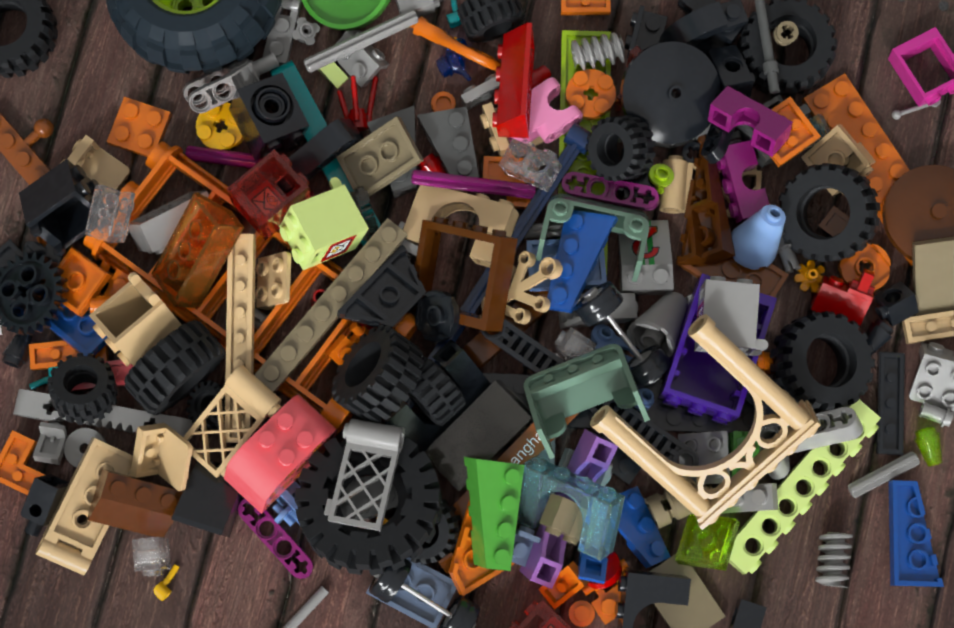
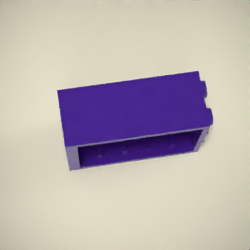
(701, 381)

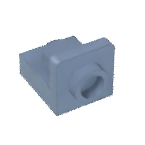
(523, 544)

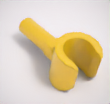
(161, 589)

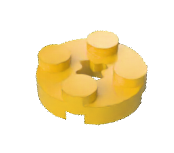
(208, 132)

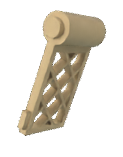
(676, 194)
(252, 397)

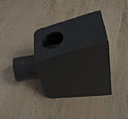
(42, 502)

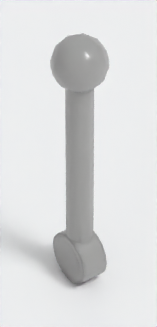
(896, 114)

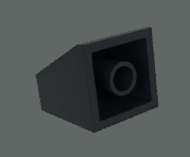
(208, 502)

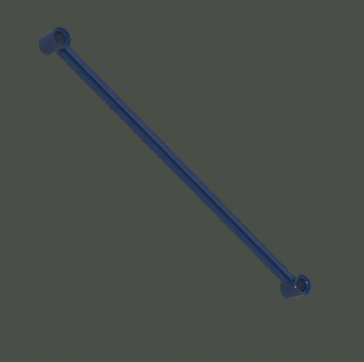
(576, 143)

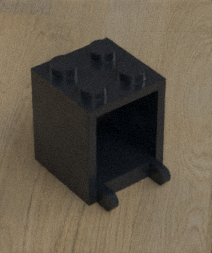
(59, 205)

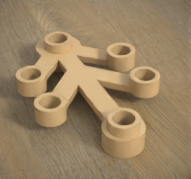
(520, 286)

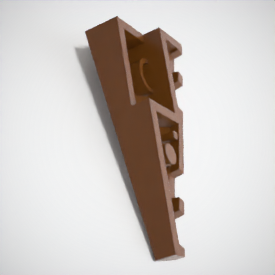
(707, 227)

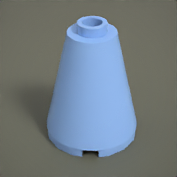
(759, 237)

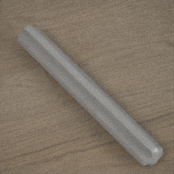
(361, 40)

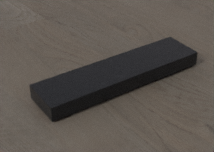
(890, 403)

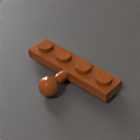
(19, 150)

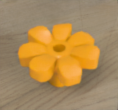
(806, 278)

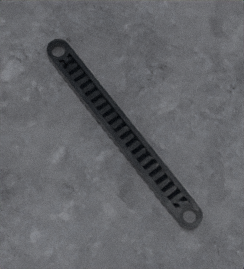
(539, 358)

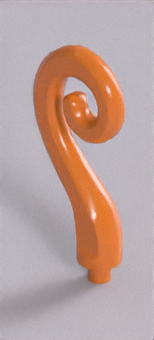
(443, 38)

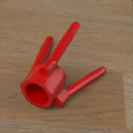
(358, 114)

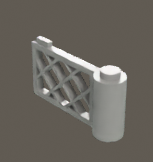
(371, 439)

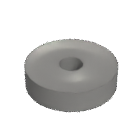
(76, 441)

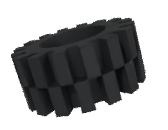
(201, 400)

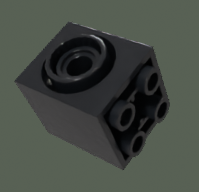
(268, 116)

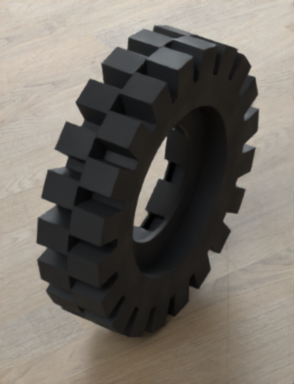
(365, 548)

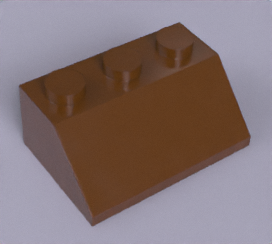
(133, 504)

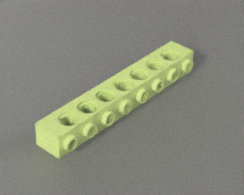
(786, 490)

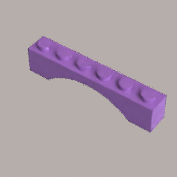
(588, 460)

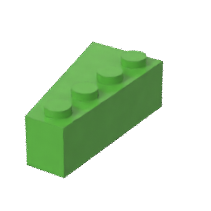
(494, 510)

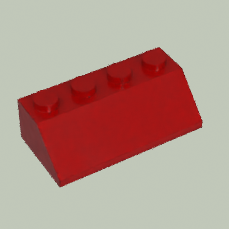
(515, 82)

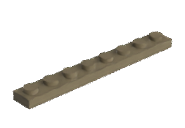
(324, 311)

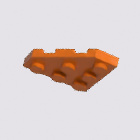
(462, 569)

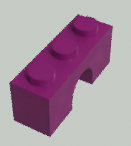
(735, 109)
(743, 201)

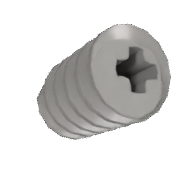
(597, 50)
(833, 559)

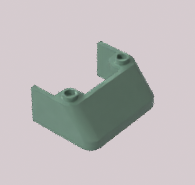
(630, 221)
(578, 387)

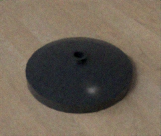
(649, 84)

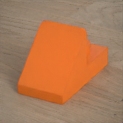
(565, 586)

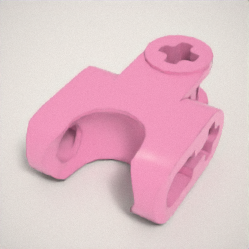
(544, 119)

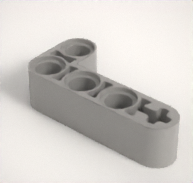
(839, 425)

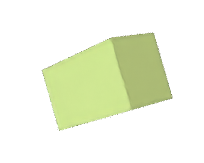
(334, 74)

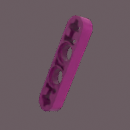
(611, 188)
(273, 540)

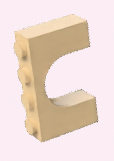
(443, 202)

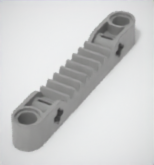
(37, 406)

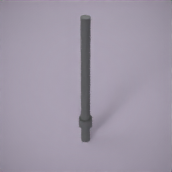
(770, 66)

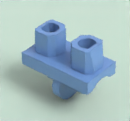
(286, 506)

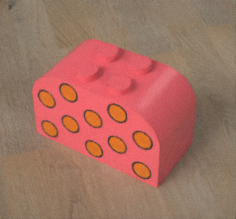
(278, 452)

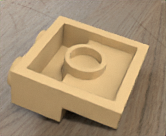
(840, 149)

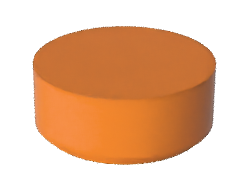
(443, 101)

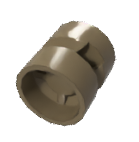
(659, 515)

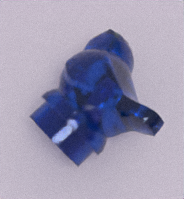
(453, 63)

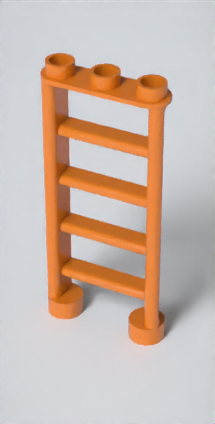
(163, 162)

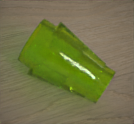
(929, 445)

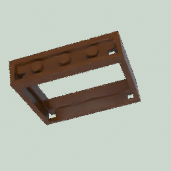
(499, 274)

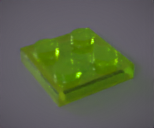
(709, 546)

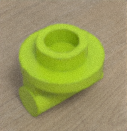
(661, 176)

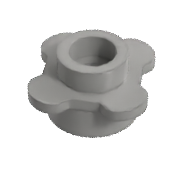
(298, 33)

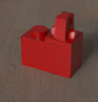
(850, 299)

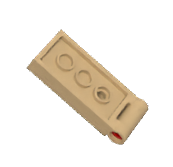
(65, 539)

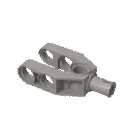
(234, 76)

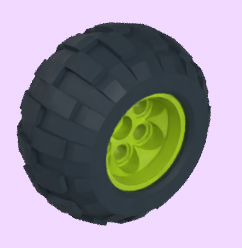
(194, 38)

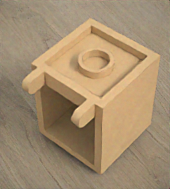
(133, 320)

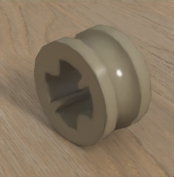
(792, 36)

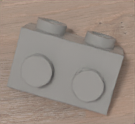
(364, 62)

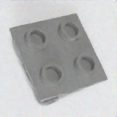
(709, 448)

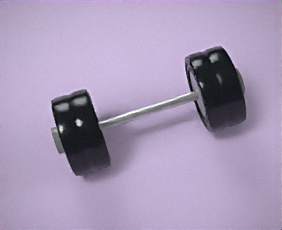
(597, 305)
(461, 614)

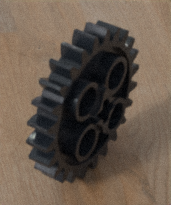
(30, 293)

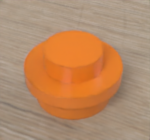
(581, 613)

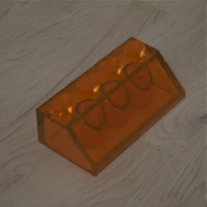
(196, 251)

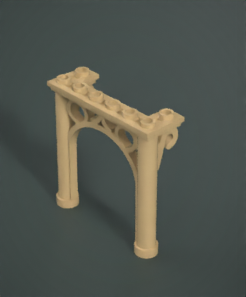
(705, 501)

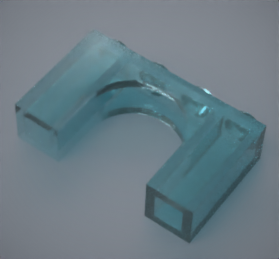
(599, 505)

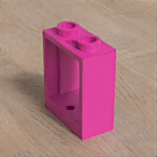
(903, 52)

